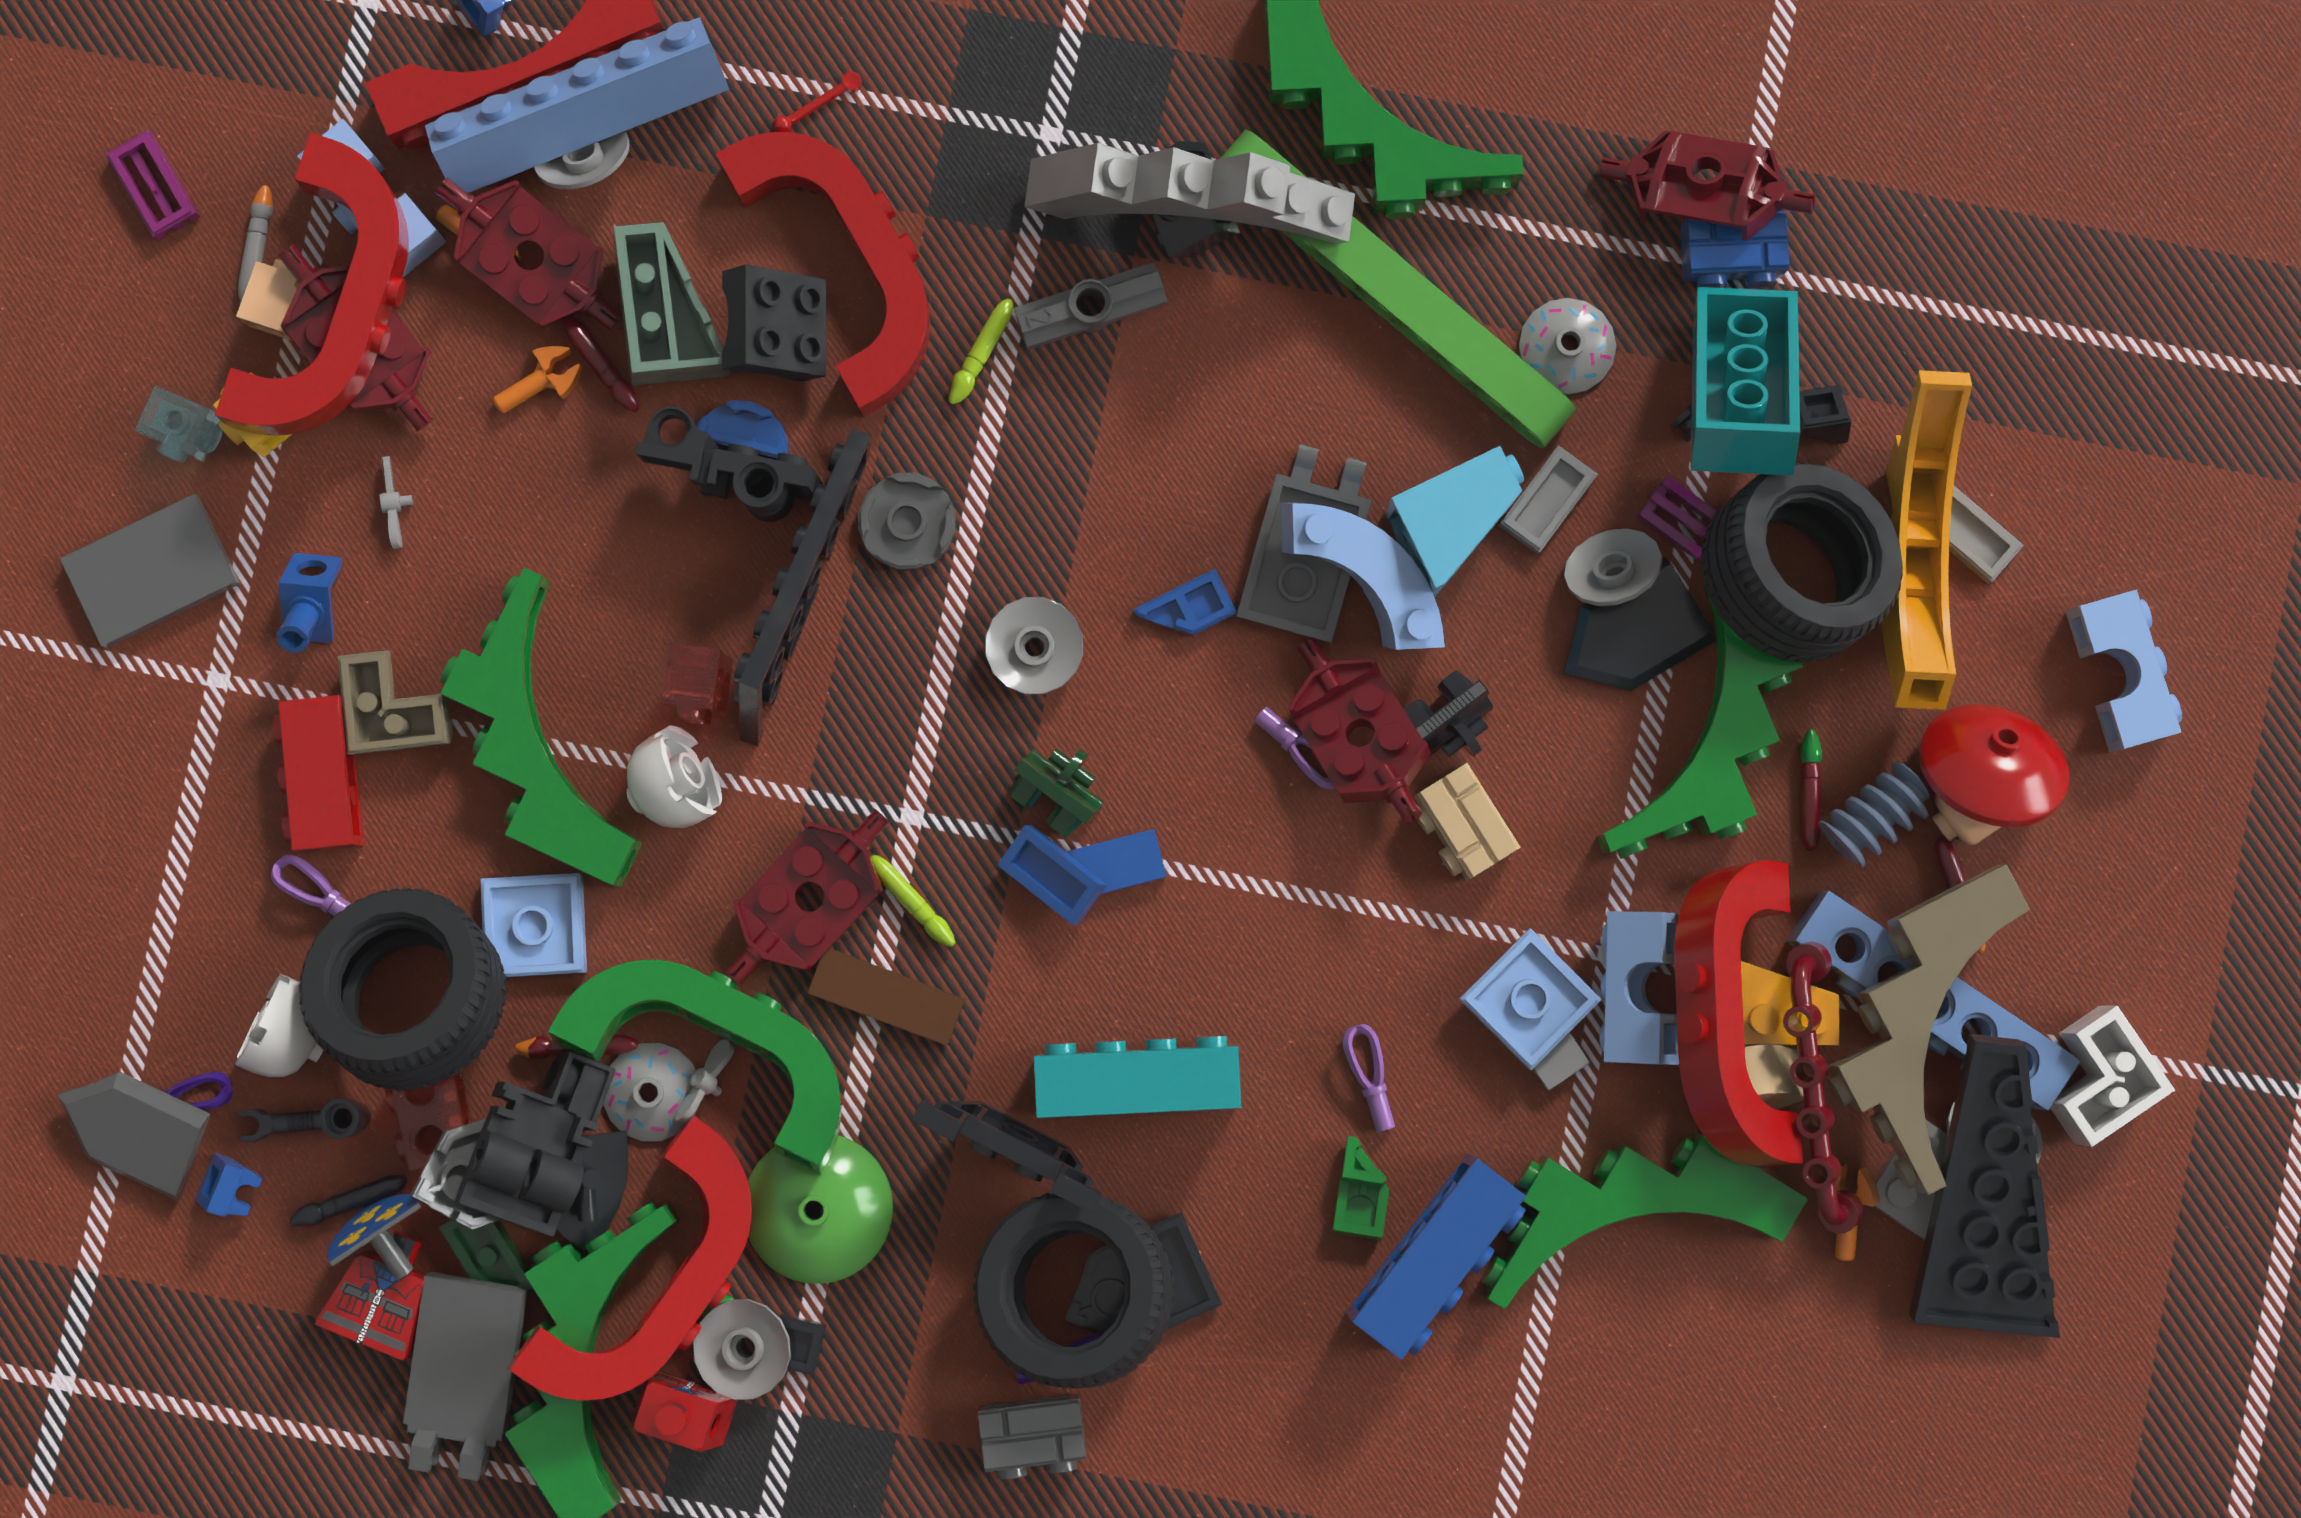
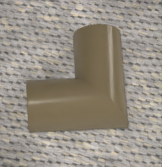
(378, 720)

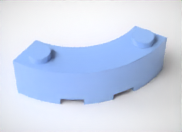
(1380, 565)

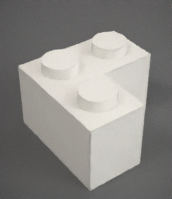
(2119, 1077)

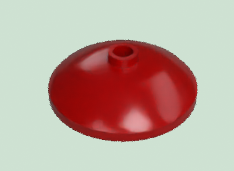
(1994, 765)

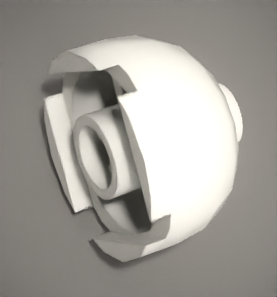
(670, 781)
(278, 1036)

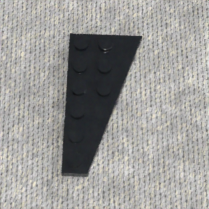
(797, 587)
(1988, 1226)

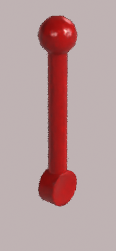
(850, 82)

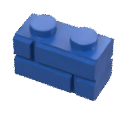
(1718, 254)

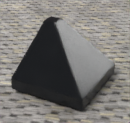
(1824, 414)

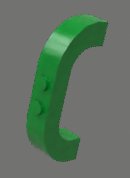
(713, 1003)

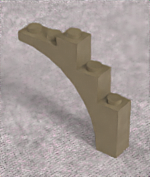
(1902, 1009)

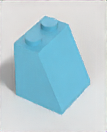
(1453, 513)

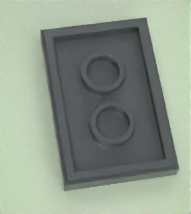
(150, 571)

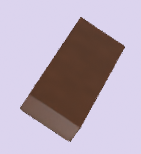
(886, 996)

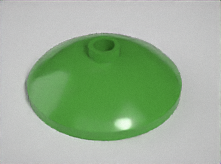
(854, 1217)

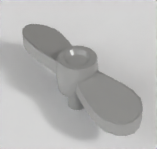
(392, 503)
(705, 1080)

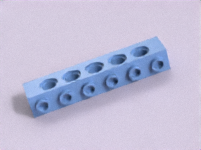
(1832, 917)

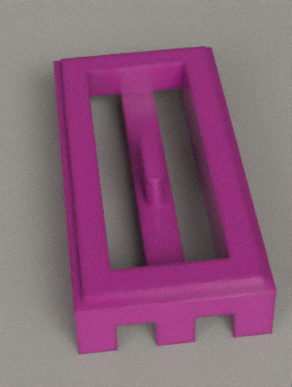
(173, 219)
(1666, 530)

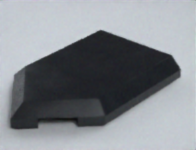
(1639, 637)
(1103, 1282)

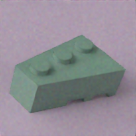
(662, 315)

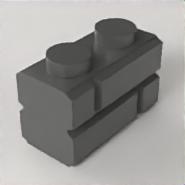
(1032, 1435)

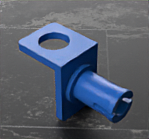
(306, 602)

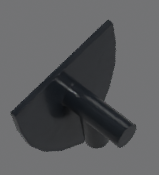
(600, 1189)

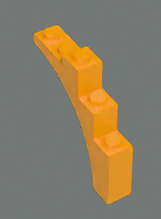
(1921, 498)

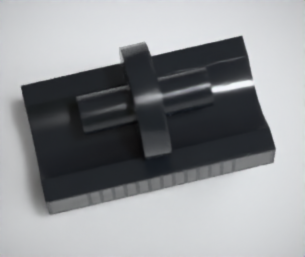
(1458, 721)

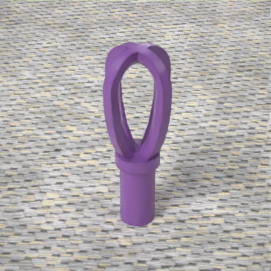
(1290, 739)
(331, 902)
(1374, 1090)

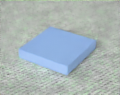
(536, 923)
(1530, 999)

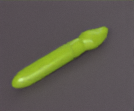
(982, 348)
(911, 900)

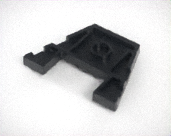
(1032, 1150)

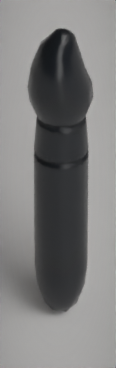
(317, 1212)

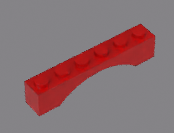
(420, 95)

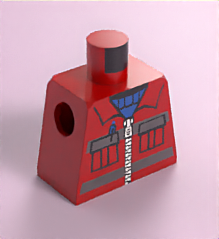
(374, 1305)
(682, 1412)

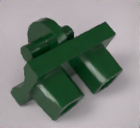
(1063, 782)

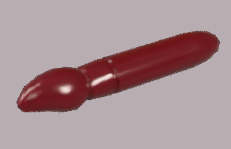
(619, 388)

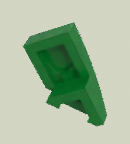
(1360, 1196)

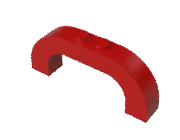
(795, 160)
(362, 313)
(1712, 1014)
(671, 1320)

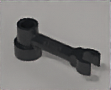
(330, 1119)

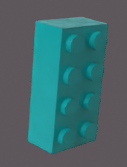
(1745, 381)
(1137, 1080)

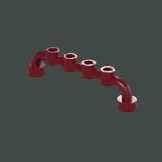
(1837, 1209)

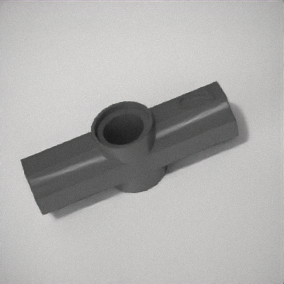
(1122, 295)

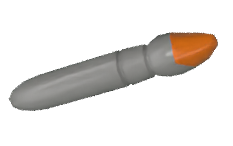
(261, 212)

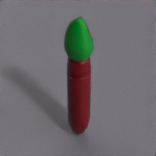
(1810, 789)

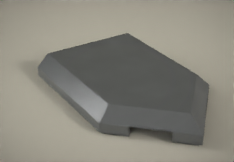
(136, 1130)
(445, 1172)

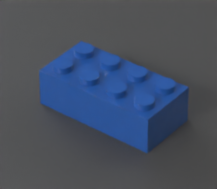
(1436, 1256)

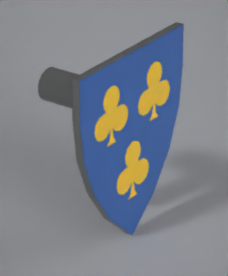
(373, 1226)

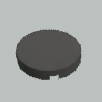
(907, 521)

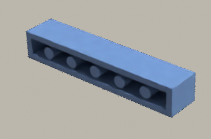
(577, 106)

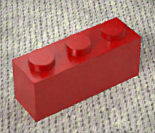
(317, 776)

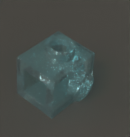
(179, 426)

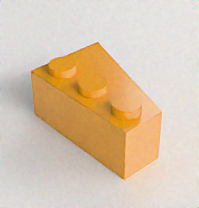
(1768, 999)

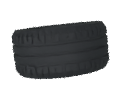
(1850, 532)
(357, 943)
(1001, 1292)

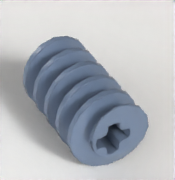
(1876, 813)

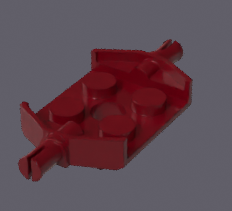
(1741, 196)
(501, 222)
(308, 323)
(1350, 696)
(770, 910)

